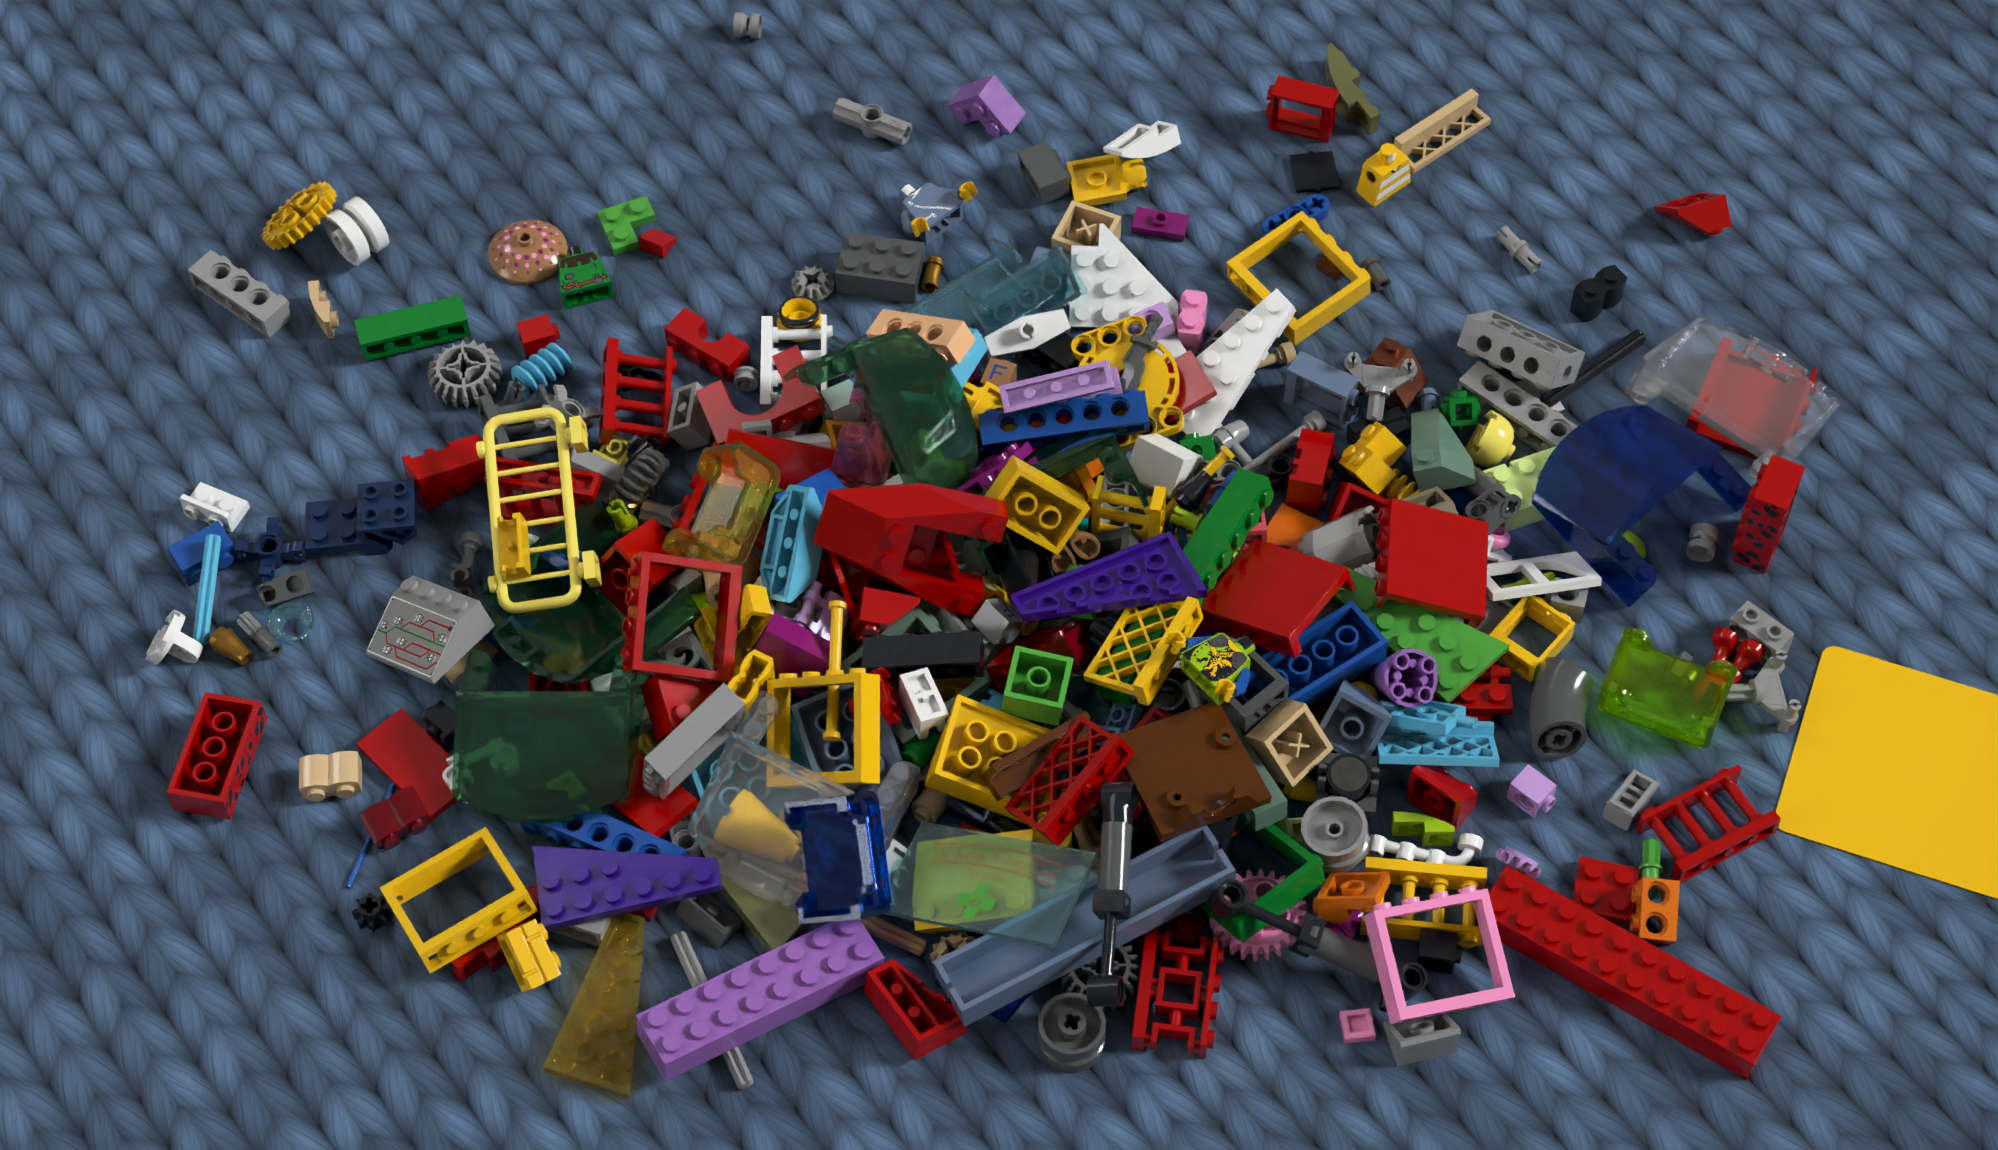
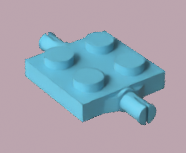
(1433, 717)

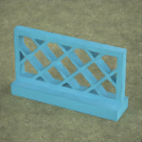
(1457, 748)

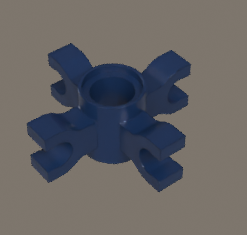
(270, 542)

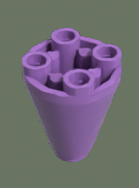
(1406, 677)

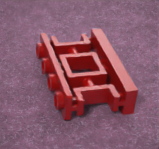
(1152, 990)

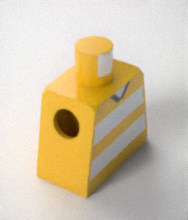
(1384, 174)

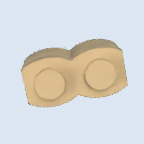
(330, 775)

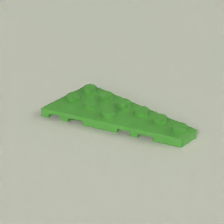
(1457, 648)

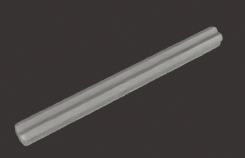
(696, 977)

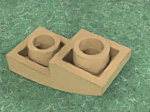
(322, 308)

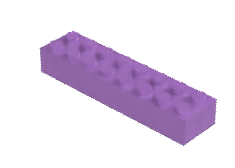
(757, 996)

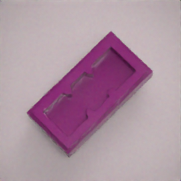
(1160, 223)

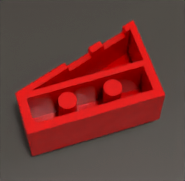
(1311, 471)
(445, 472)
(672, 701)
(911, 1009)

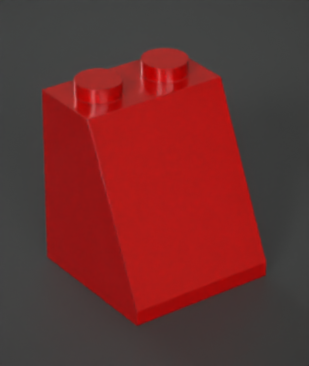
(617, 560)

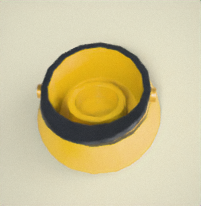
(799, 313)

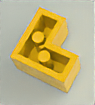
(1372, 456)

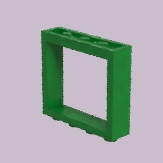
(1286, 893)

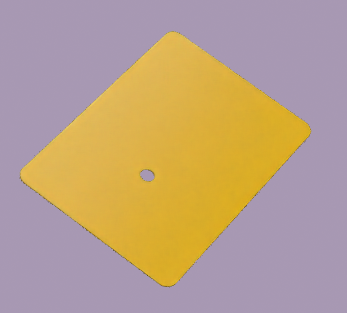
(1897, 770)

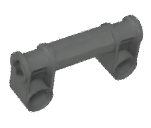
(1490, 502)

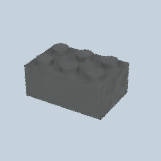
(880, 267)

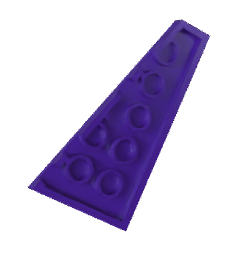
(1133, 577)

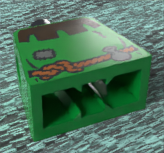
(583, 279)

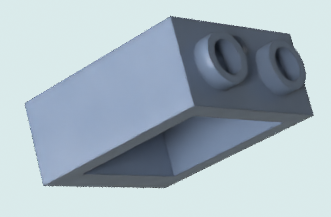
(1327, 377)

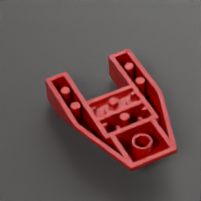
(894, 531)

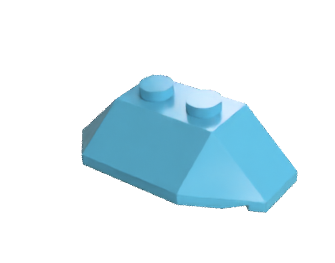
(789, 555)

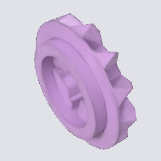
(1518, 861)

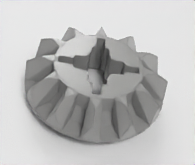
(815, 291)

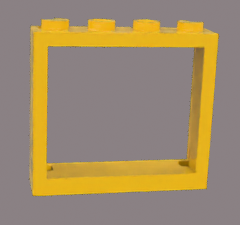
(1325, 312)
(865, 720)
(475, 928)

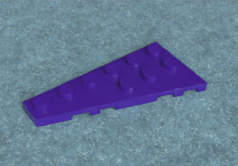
(599, 883)

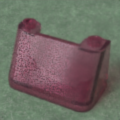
(860, 450)

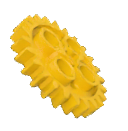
(299, 215)

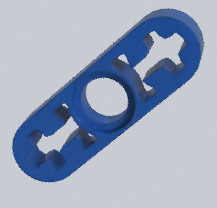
(1305, 205)

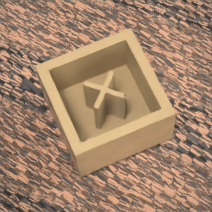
(1081, 226)
(1289, 742)

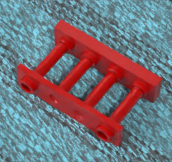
(612, 403)
(584, 483)
(1710, 851)

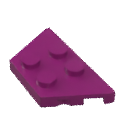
(993, 465)

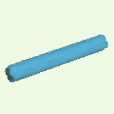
(207, 588)

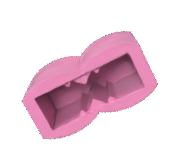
(1192, 319)

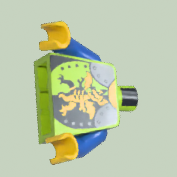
(1215, 663)

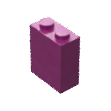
(793, 650)

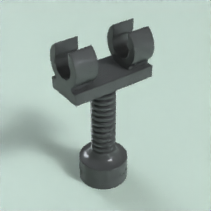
(462, 575)

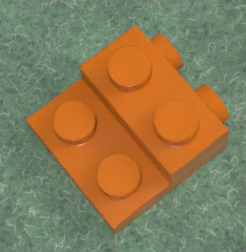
(1349, 892)

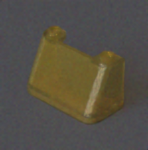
(733, 507)

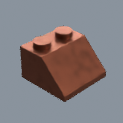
(1392, 354)

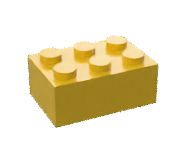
(1038, 504)

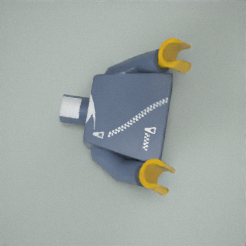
(933, 209)

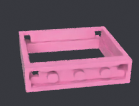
(1387, 968)

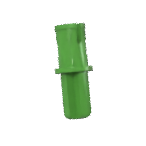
(1651, 862)

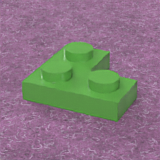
(621, 219)

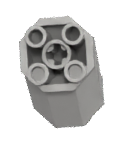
(1345, 540)

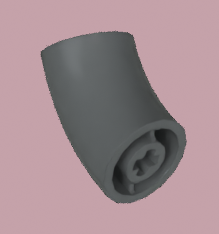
(1558, 709)

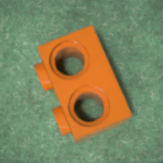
(1664, 912)

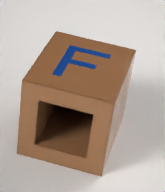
(999, 372)

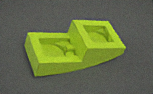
(1432, 830)

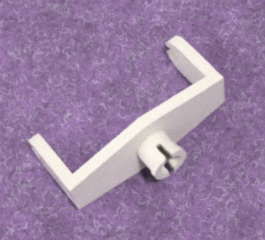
(1027, 333)

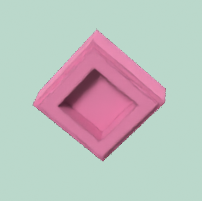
(1357, 1025)

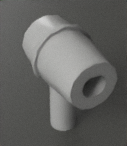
(1231, 436)

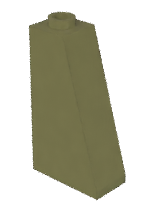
(766, 920)

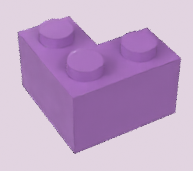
(990, 104)

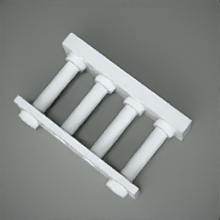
(769, 335)

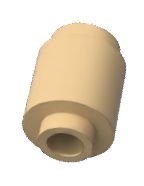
(929, 805)

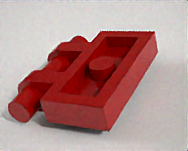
(1488, 698)

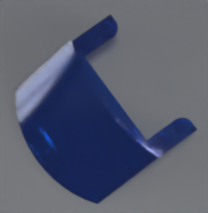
(1614, 475)

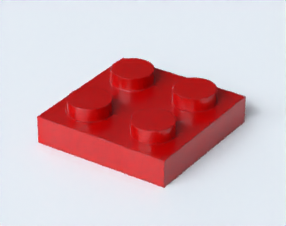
(1606, 889)

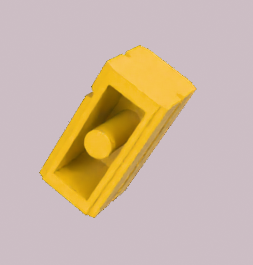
(529, 955)

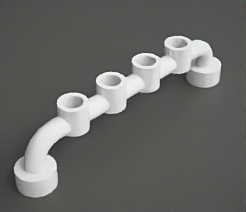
(1468, 843)

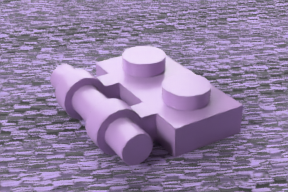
(822, 620)

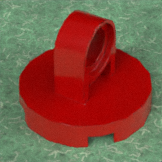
(890, 702)

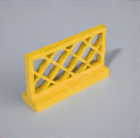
(1161, 661)

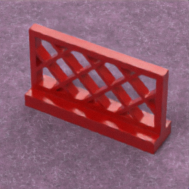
(1082, 789)

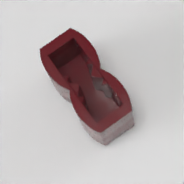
(395, 818)

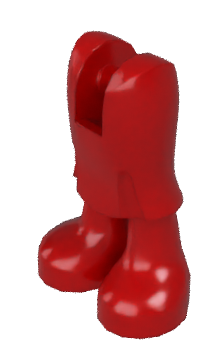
(1748, 653)

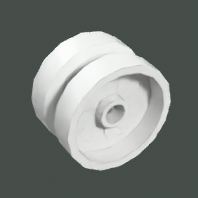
(356, 231)

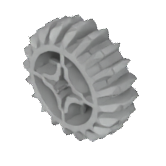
(449, 368)

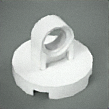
(174, 642)

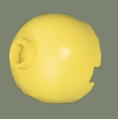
(1491, 441)

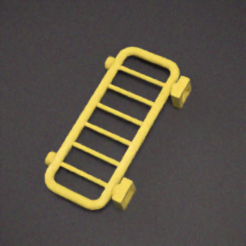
(590, 567)

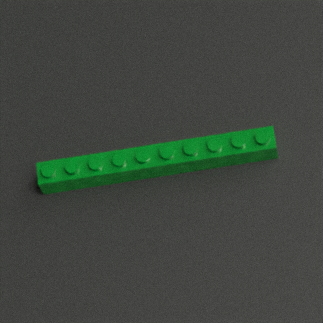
(1209, 553)

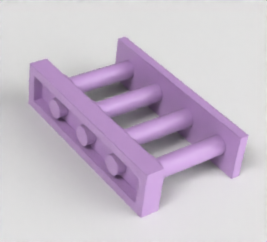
(1060, 386)

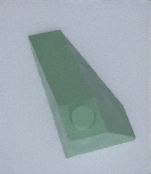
(1438, 453)

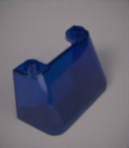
(841, 857)

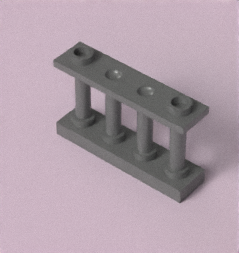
(503, 433)

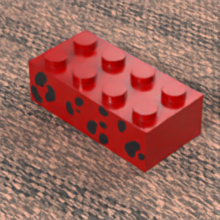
(1766, 512)
(217, 755)

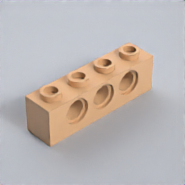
(947, 336)

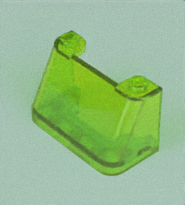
(1665, 690)

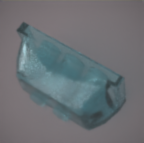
(1037, 288)

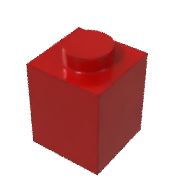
(537, 334)

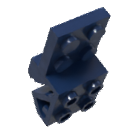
(368, 523)

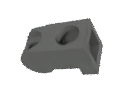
(285, 587)

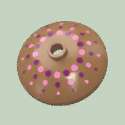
(527, 252)

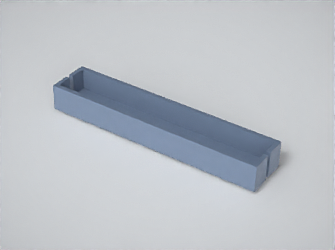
(1160, 886)

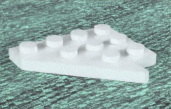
(1115, 284)

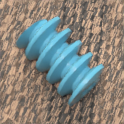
(541, 366)

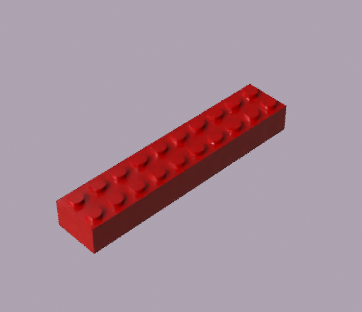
(1631, 973)

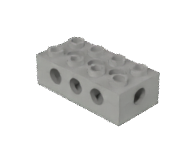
(1520, 350)

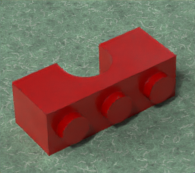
(722, 357)

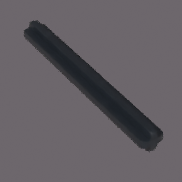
(1596, 366)

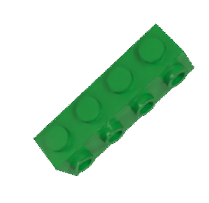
(412, 328)

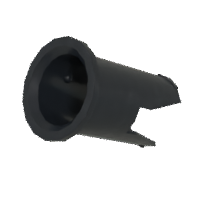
(1020, 562)

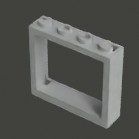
(692, 742)

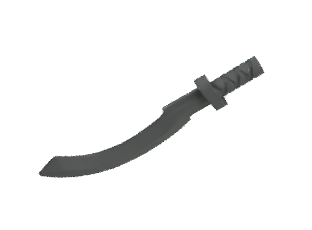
(1133, 359)

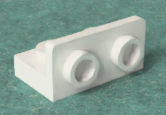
(214, 505)

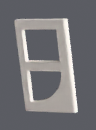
(1530, 567)

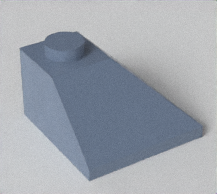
(1354, 721)

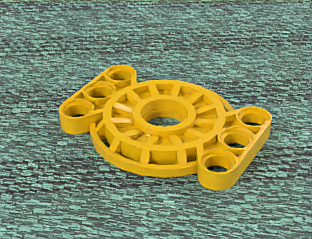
(1155, 378)

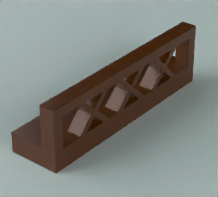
(1014, 769)

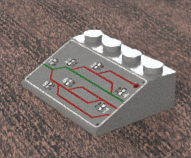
(427, 629)

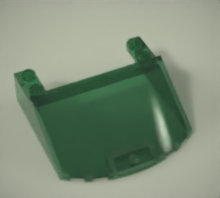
(912, 401)
(1066, 456)
(586, 636)
(544, 750)

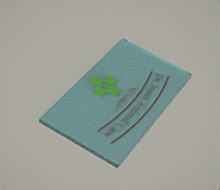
(989, 883)

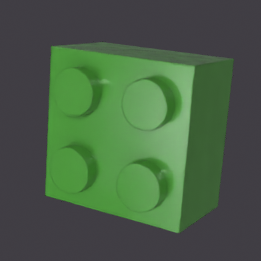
(1037, 685)

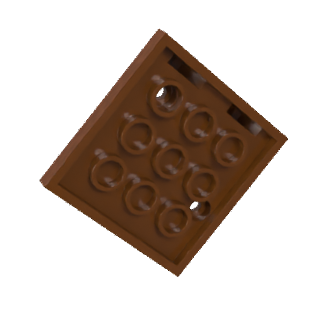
(1192, 763)

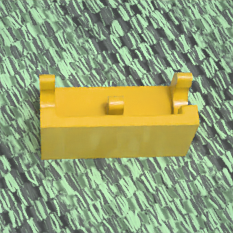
(514, 547)

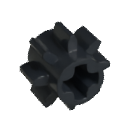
(641, 443)
(1101, 629)
(366, 918)

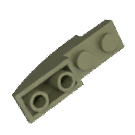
(1351, 99)

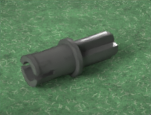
(259, 635)

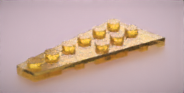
(600, 1028)

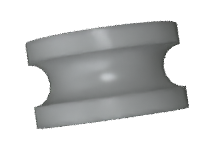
(746, 378)

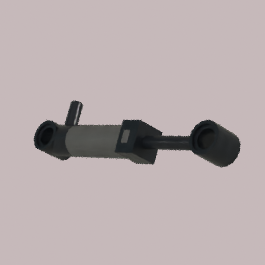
(1111, 898)
(1313, 938)

